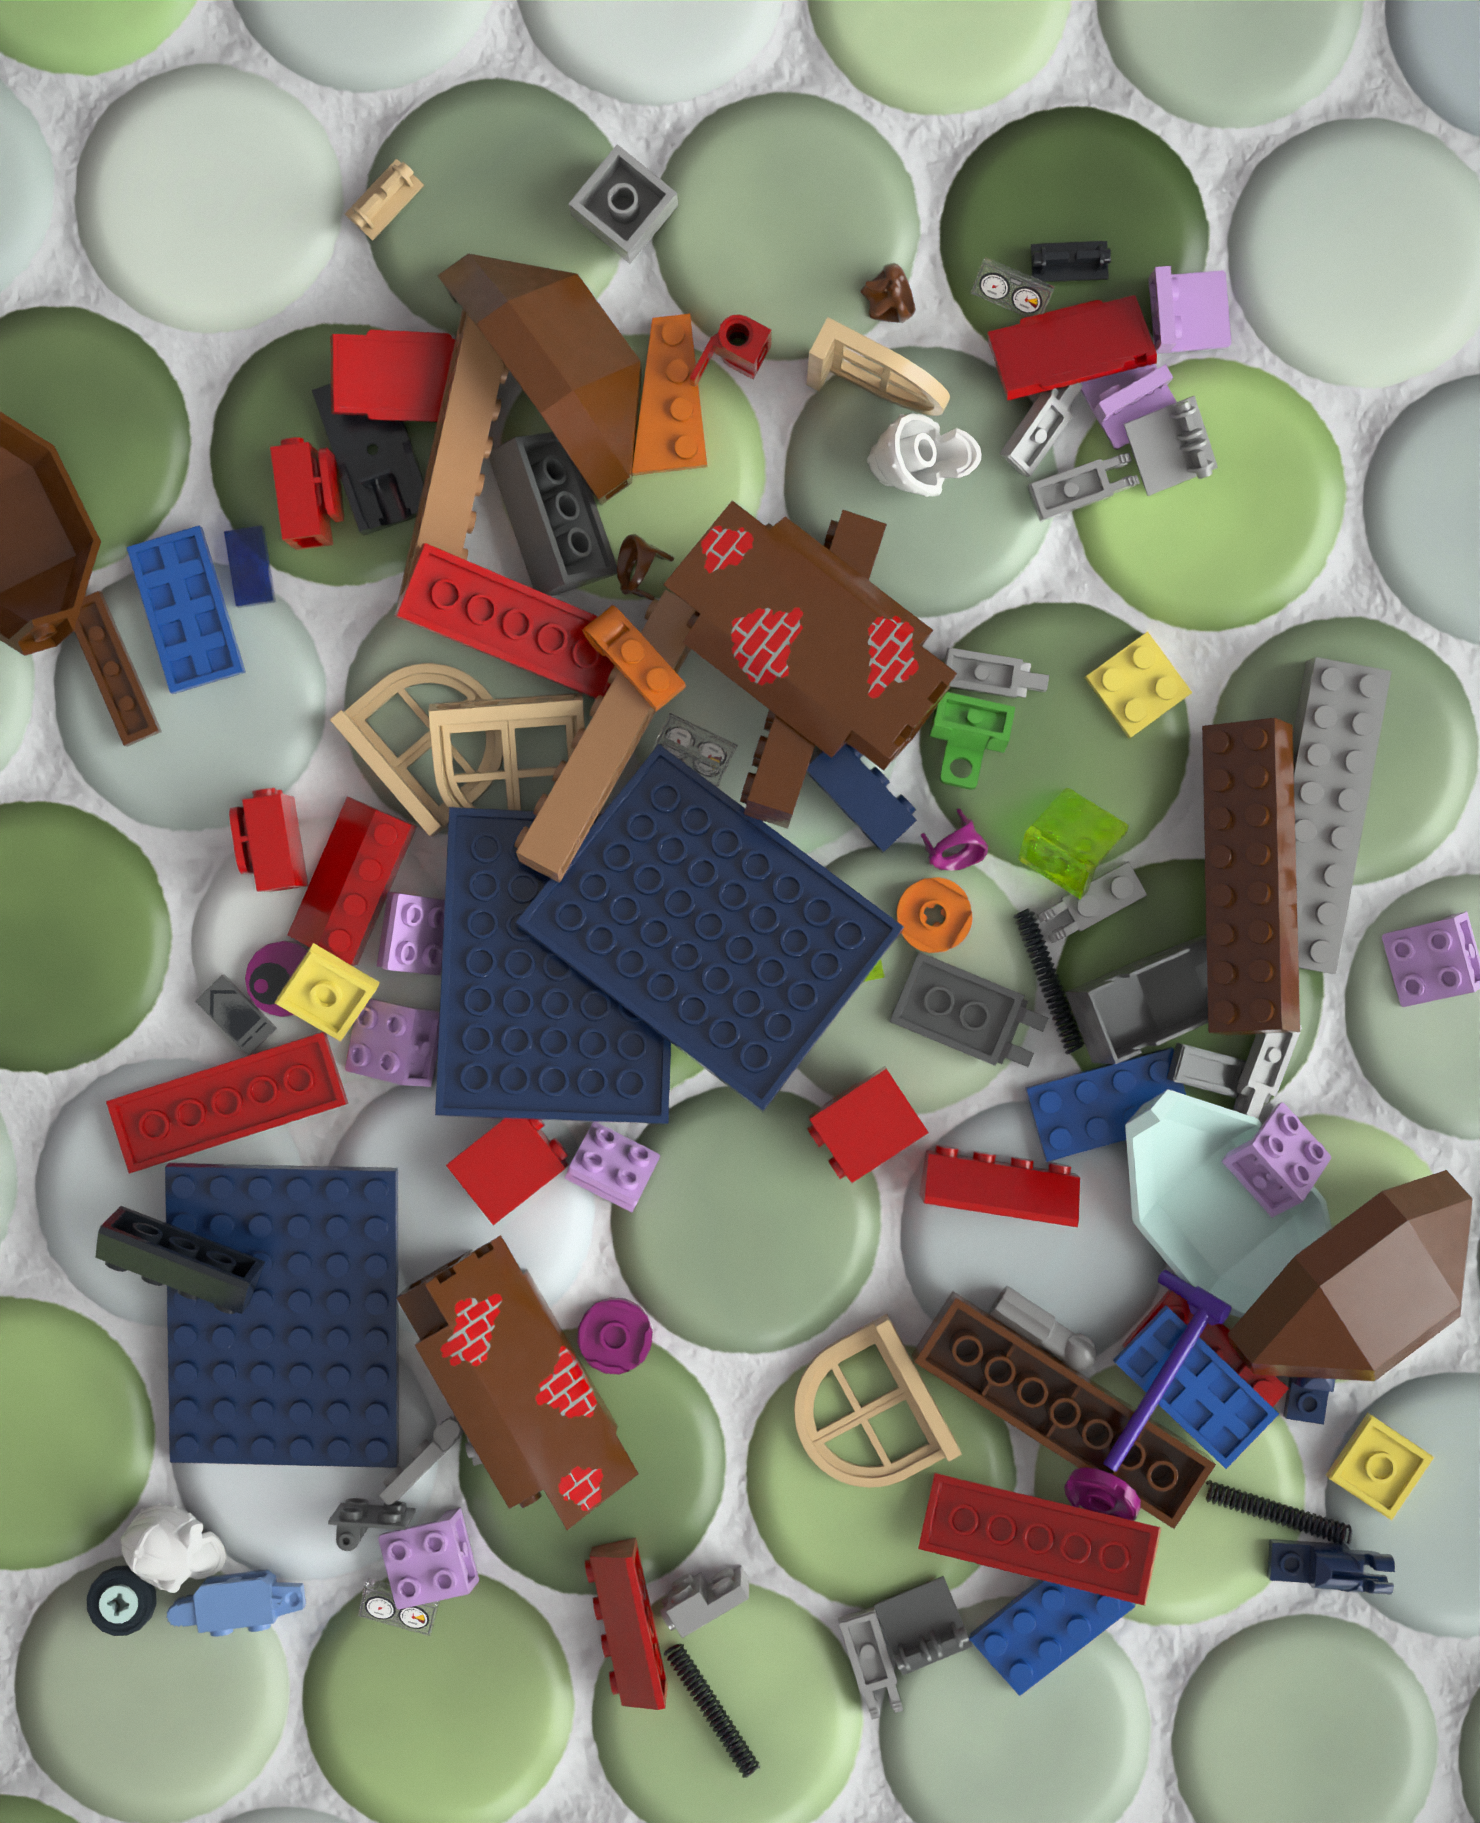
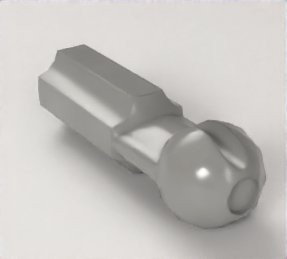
(1042, 1329)

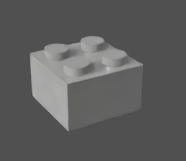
(623, 204)

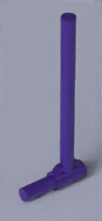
(1206, 1310)

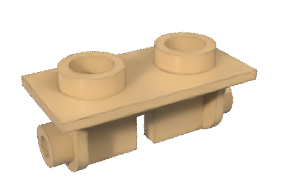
(384, 199)

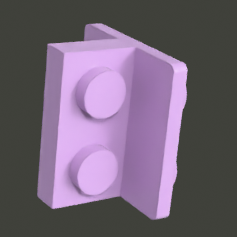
(1126, 397)
(412, 934)
(612, 1166)

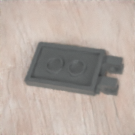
(964, 1011)

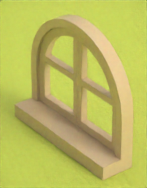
(913, 386)
(502, 715)
(393, 769)
(910, 1388)

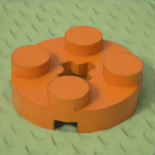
(955, 909)

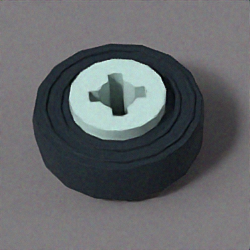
(133, 1594)

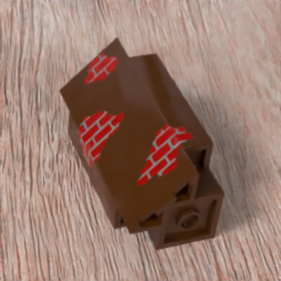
(809, 636)
(516, 1383)

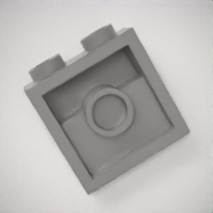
(696, 1603)

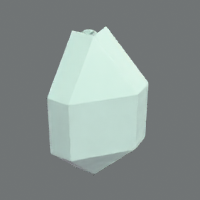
(1200, 1211)

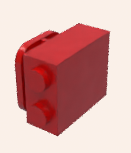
(306, 493)
(269, 841)
(866, 1125)
(508, 1165)

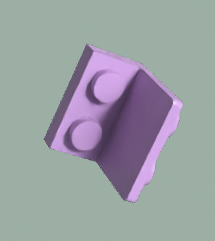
(1189, 310)
(1433, 960)
(394, 1043)
(1279, 1162)
(429, 1561)

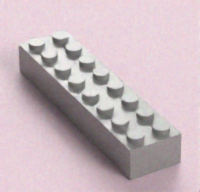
(1333, 772)

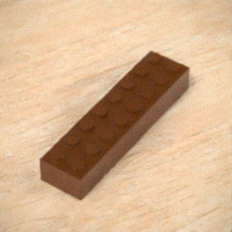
(786, 753)
(1250, 878)
(1059, 1406)

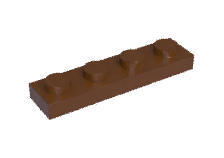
(114, 671)

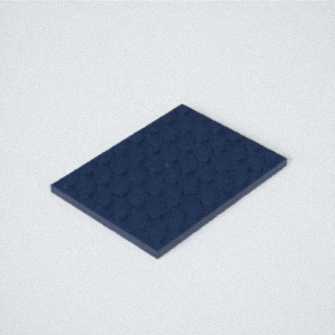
(710, 927)
(515, 1019)
(317, 1349)

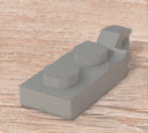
(1040, 429)
(993, 674)
(1264, 1071)

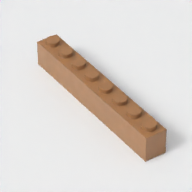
(458, 446)
(600, 751)

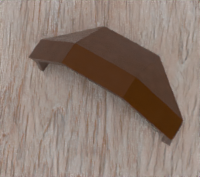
(562, 357)
(44, 543)
(1365, 1288)

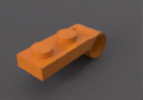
(634, 657)

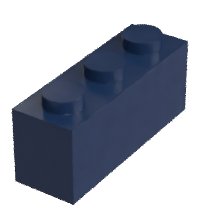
(863, 795)

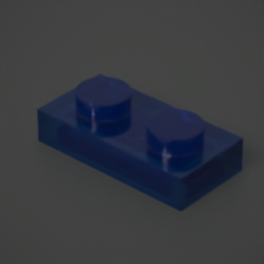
(250, 566)

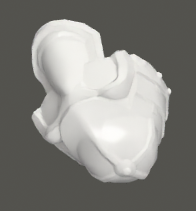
(918, 458)
(168, 1547)

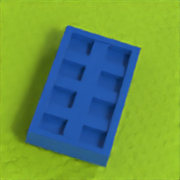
(186, 609)
(1096, 1104)
(1205, 1393)
(1044, 1630)

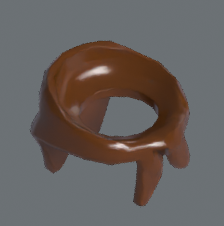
(890, 295)
(632, 550)

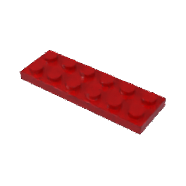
(503, 620)
(227, 1102)
(1040, 1539)

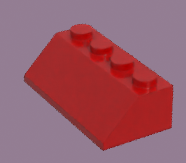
(352, 880)
(1001, 1187)
(628, 1625)

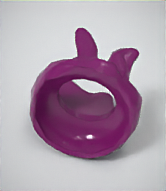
(971, 854)

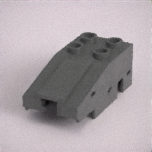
(1143, 1002)

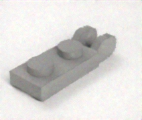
(1079, 487)
(1105, 896)
(424, 1457)
(869, 1658)

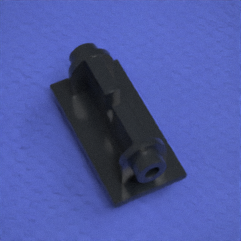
(1070, 261)

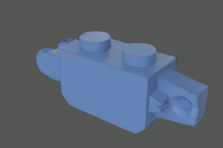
(237, 1601)

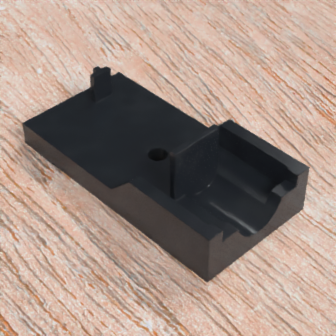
(381, 486)

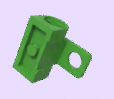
(969, 729)

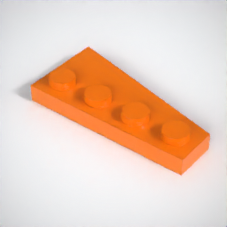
(670, 410)

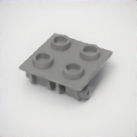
(1171, 446)

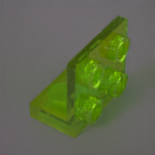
(1071, 841)

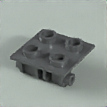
(357, 1516)
(922, 1625)

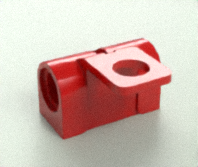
(744, 358)

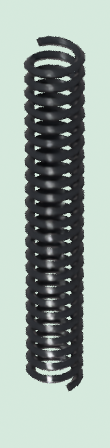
(1050, 973)
(1331, 1533)
(738, 1757)

